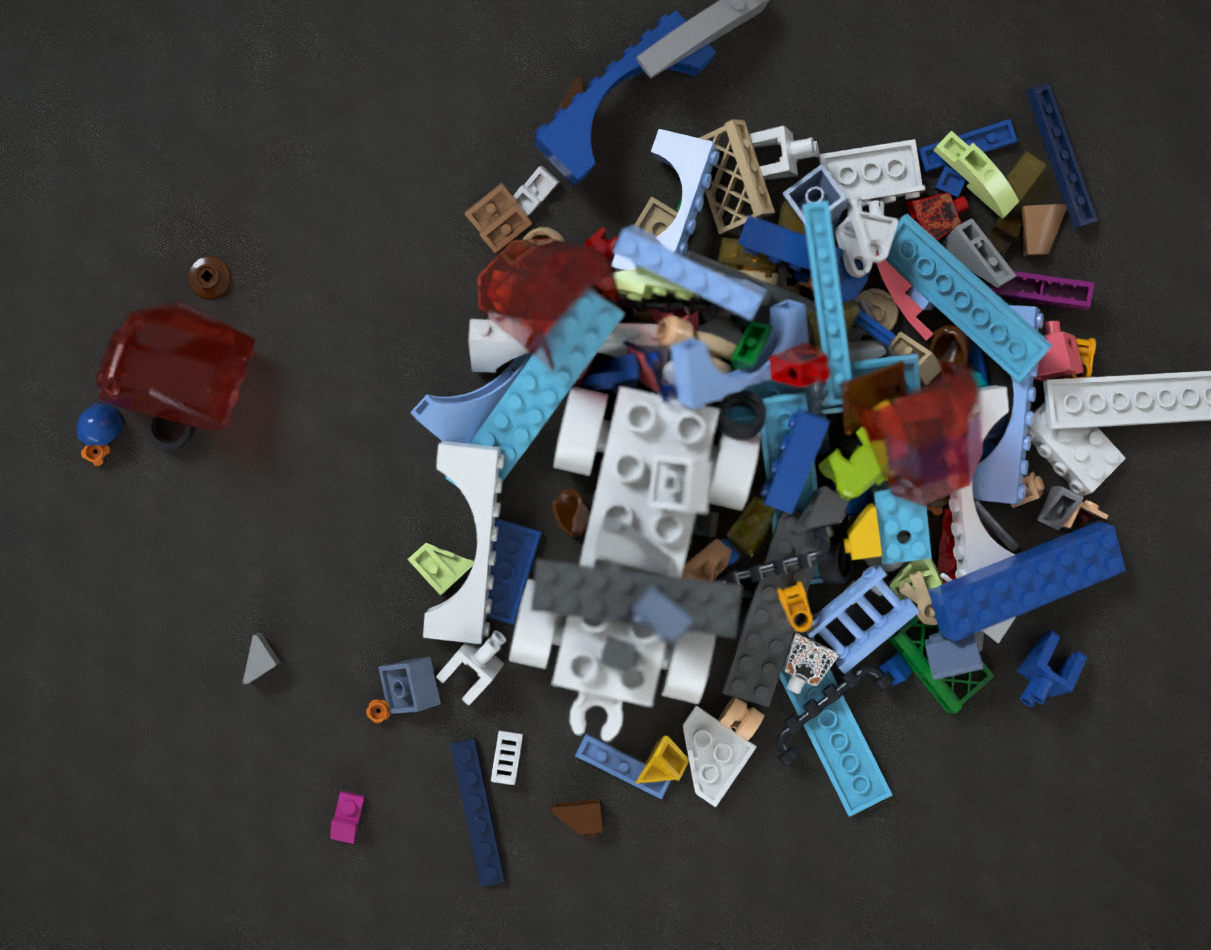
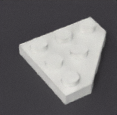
(713, 754)

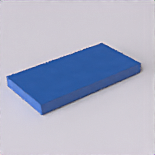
(514, 559)

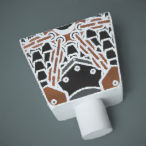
(807, 662)

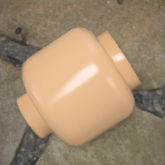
(673, 330)

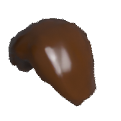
(951, 345)
(571, 512)

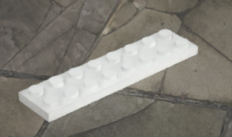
(1128, 400)

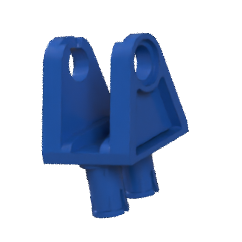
(1041, 679)

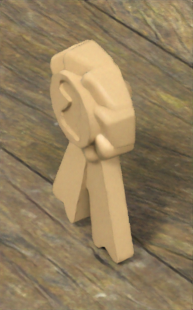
(920, 597)

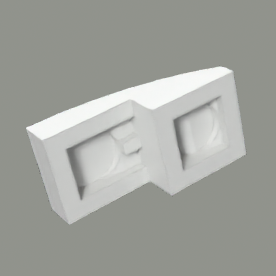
(535, 190)

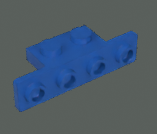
(613, 372)

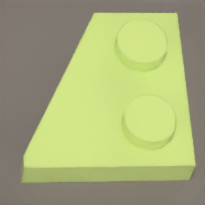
(439, 566)
(929, 572)

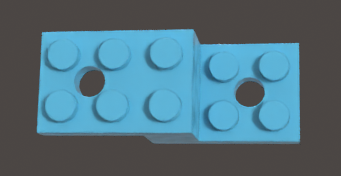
(897, 515)

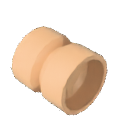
(741, 718)

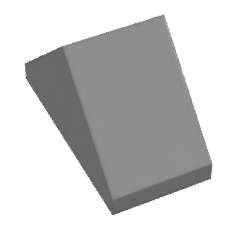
(1058, 507)
(260, 658)

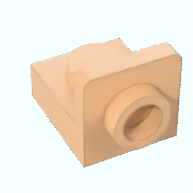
(1034, 488)

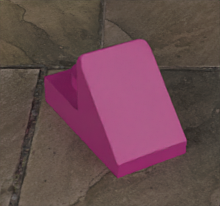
(347, 817)

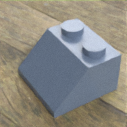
(814, 188)
(661, 614)
(952, 657)
(409, 685)

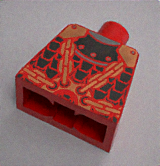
(937, 213)
(799, 366)

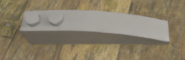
(698, 32)

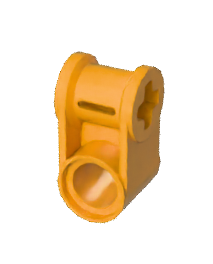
(1086, 351)
(794, 602)

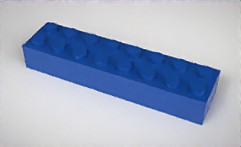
(1026, 580)

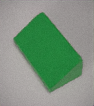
(751, 345)

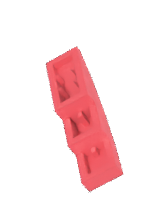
(897, 286)

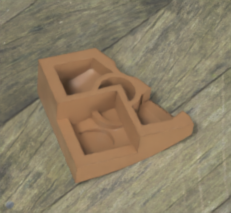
(1040, 228)
(708, 562)

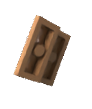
(498, 217)

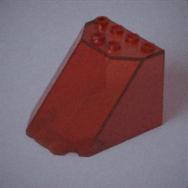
(537, 285)
(176, 366)
(928, 437)

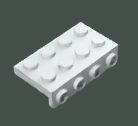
(877, 171)
(1077, 454)

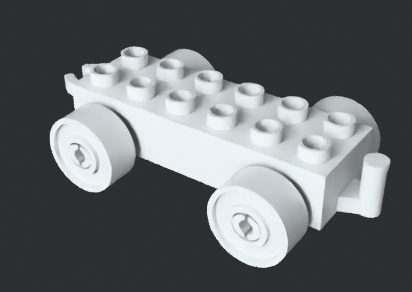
(638, 431)

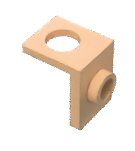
(1089, 507)

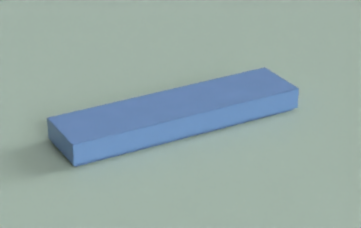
(618, 764)

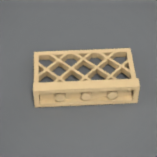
(750, 173)

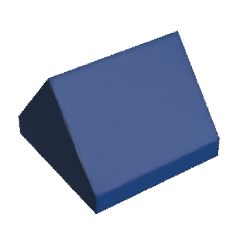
(897, 667)

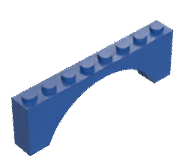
(568, 137)

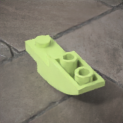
(981, 173)
(641, 283)

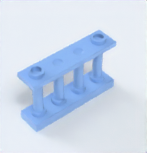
(883, 625)

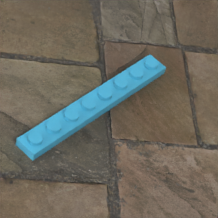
(827, 296)

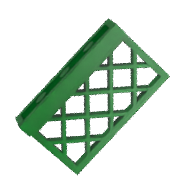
(920, 665)

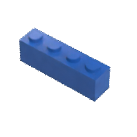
(777, 243)
(794, 460)

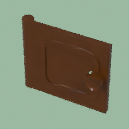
(871, 390)

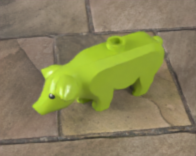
(855, 475)

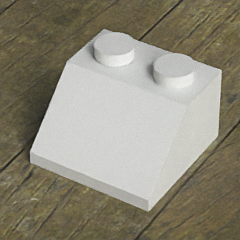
(680, 484)

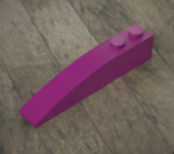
(1046, 290)

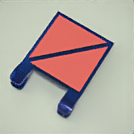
(648, 373)

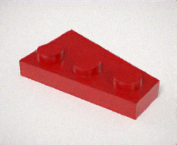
(945, 558)

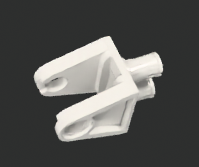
(791, 151)
(864, 234)
(481, 659)

